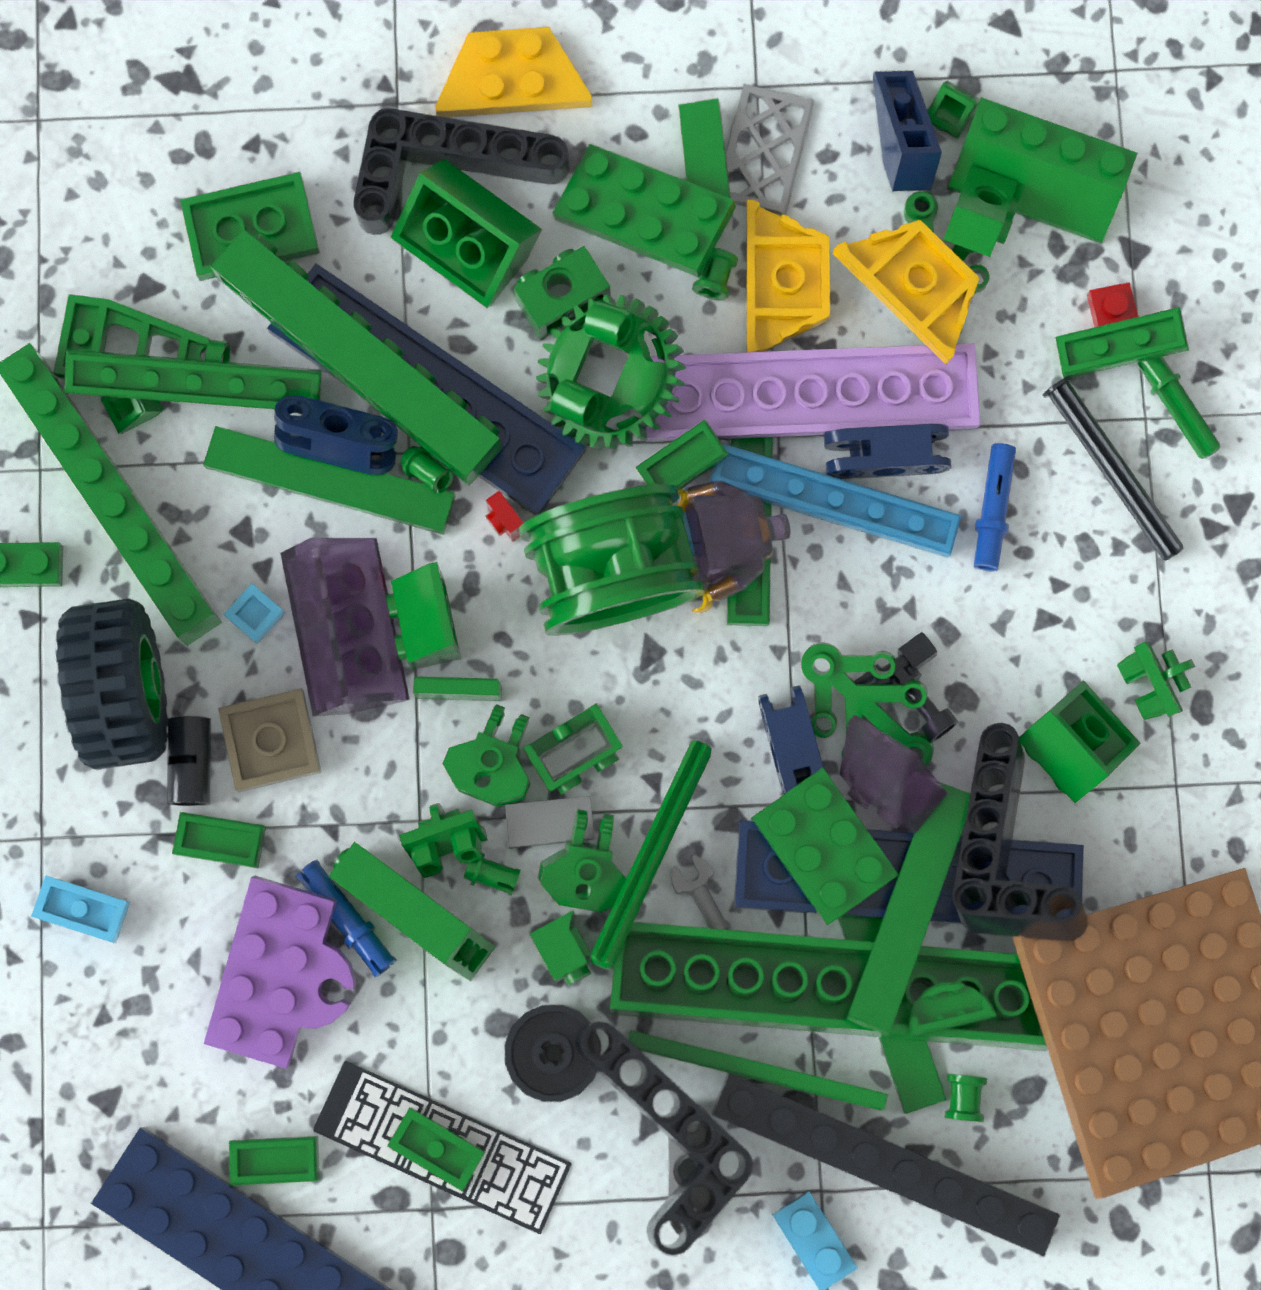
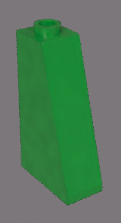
(411, 911)

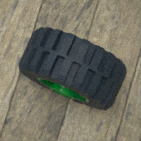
(111, 684)

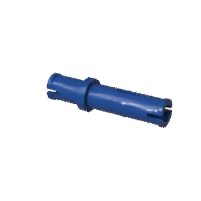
(993, 524)
(356, 931)

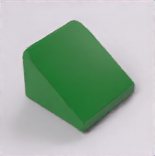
(952, 109)
(130, 412)

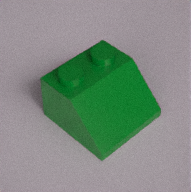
(424, 618)
(1078, 742)

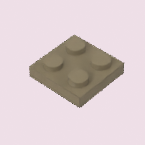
(269, 740)

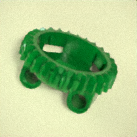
(641, 386)

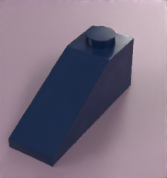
(905, 132)

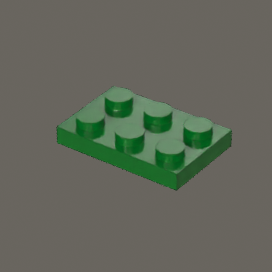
(265, 207)
(824, 846)

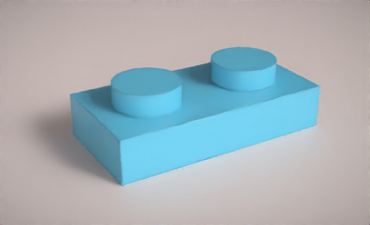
(80, 909)
(814, 1241)

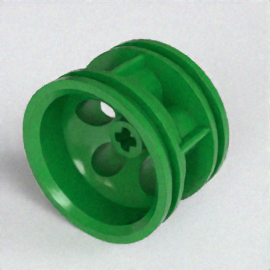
(612, 558)

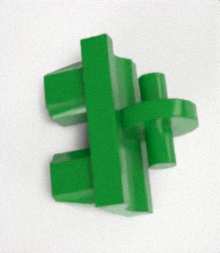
(1163, 698)
(441, 836)

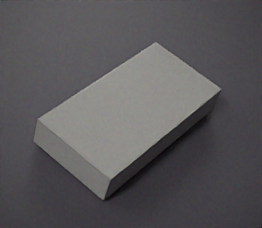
(546, 821)

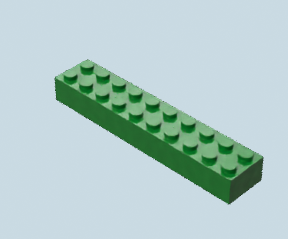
(805, 984)

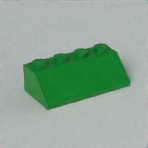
(1060, 172)

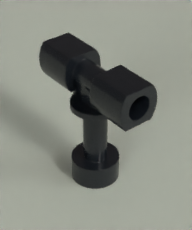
(911, 658)

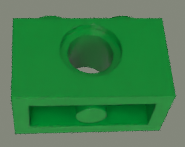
(983, 211)
(569, 267)

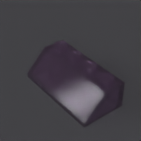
(343, 625)

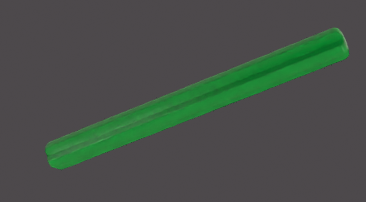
(650, 855)

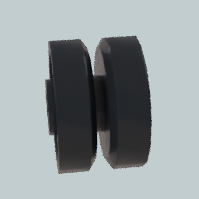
(527, 1057)

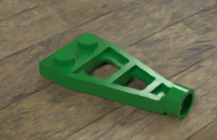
(88, 323)

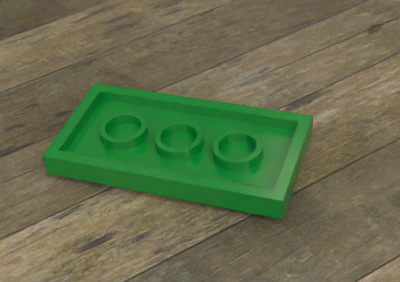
(644, 210)

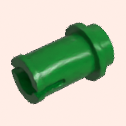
(419, 464)
(492, 875)

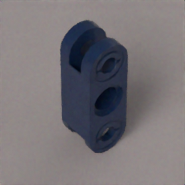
(335, 434)
(886, 451)
(791, 740)

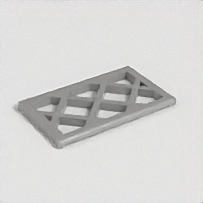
(796, 136)

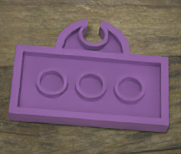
(278, 974)

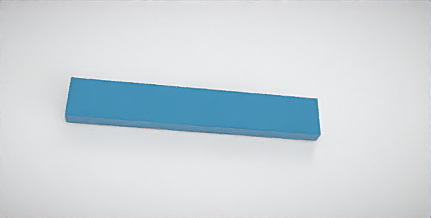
(839, 501)

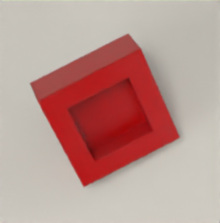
(1111, 304)
(503, 517)

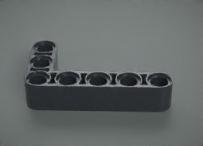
(452, 135)
(995, 847)
(675, 1127)

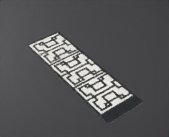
(510, 1179)

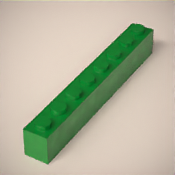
(357, 357)
(108, 495)

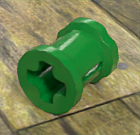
(715, 275)
(965, 1098)

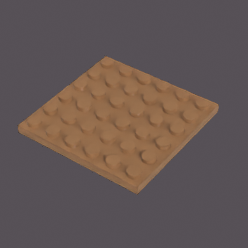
(1156, 1029)

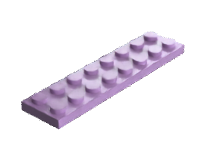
(821, 391)

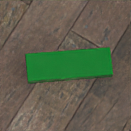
(704, 145)
(1122, 343)

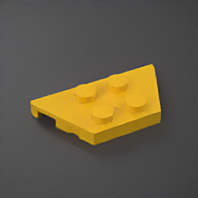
(511, 74)
(783, 278)
(916, 281)

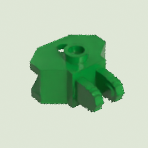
(493, 759)
(586, 865)

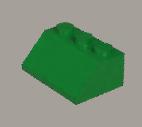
(464, 232)

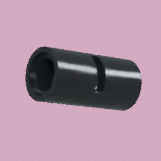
(188, 761)

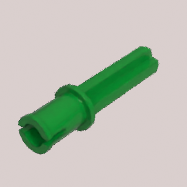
(1180, 406)

